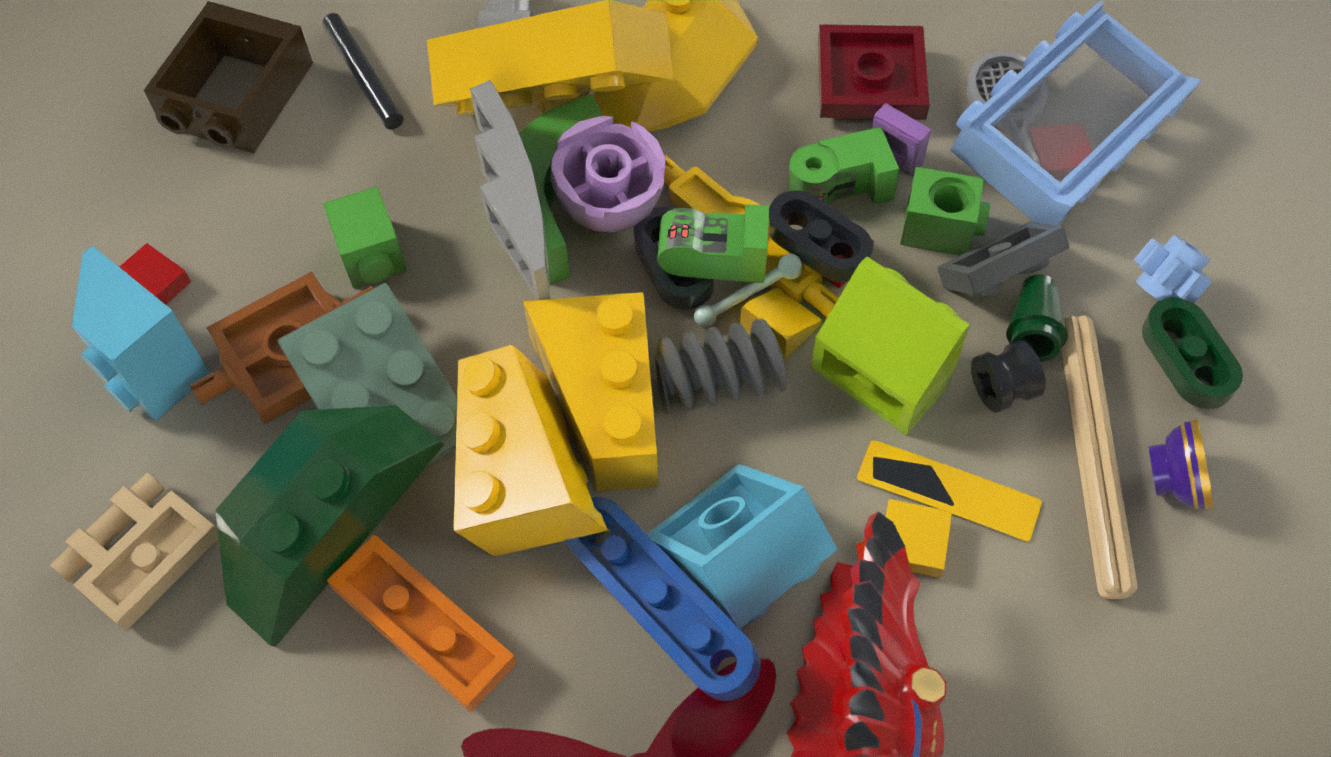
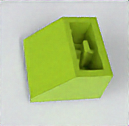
(889, 345)

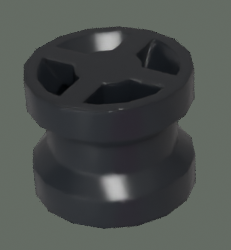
(1008, 376)

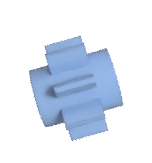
(1173, 269)

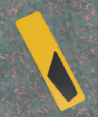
(950, 490)

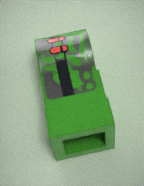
(846, 167)
(715, 244)

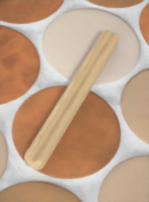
(1097, 462)

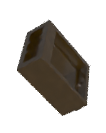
(243, 36)

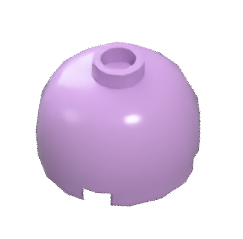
(607, 174)

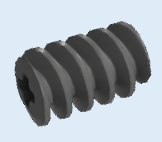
(719, 364)

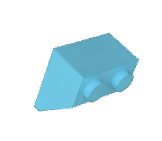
(132, 339)
(746, 541)

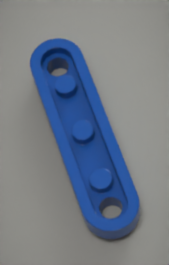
(668, 605)

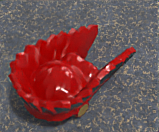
(865, 670)

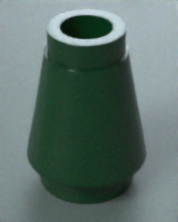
(1039, 317)

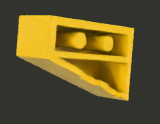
(603, 382)
(515, 459)

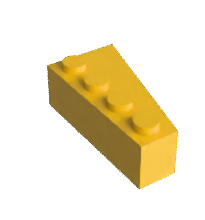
(552, 55)

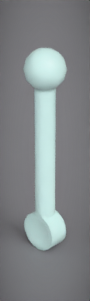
(788, 267)

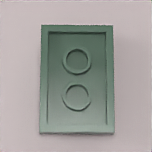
(373, 358)

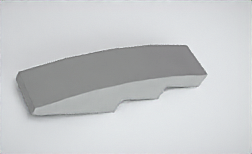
(511, 190)

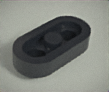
(822, 235)
(666, 284)

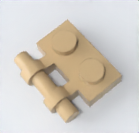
(145, 559)

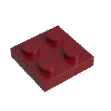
(871, 67)

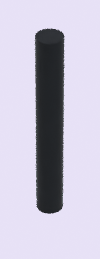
(362, 71)

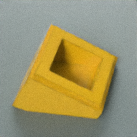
(785, 316)

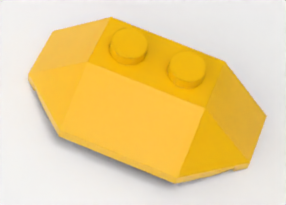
(706, 49)

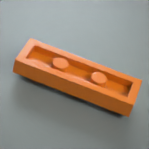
(422, 623)

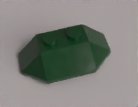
(313, 507)

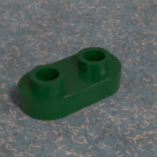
(1195, 355)

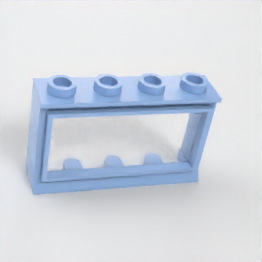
(1070, 115)

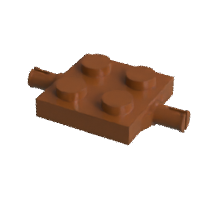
(251, 349)

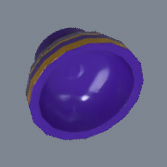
(1181, 467)

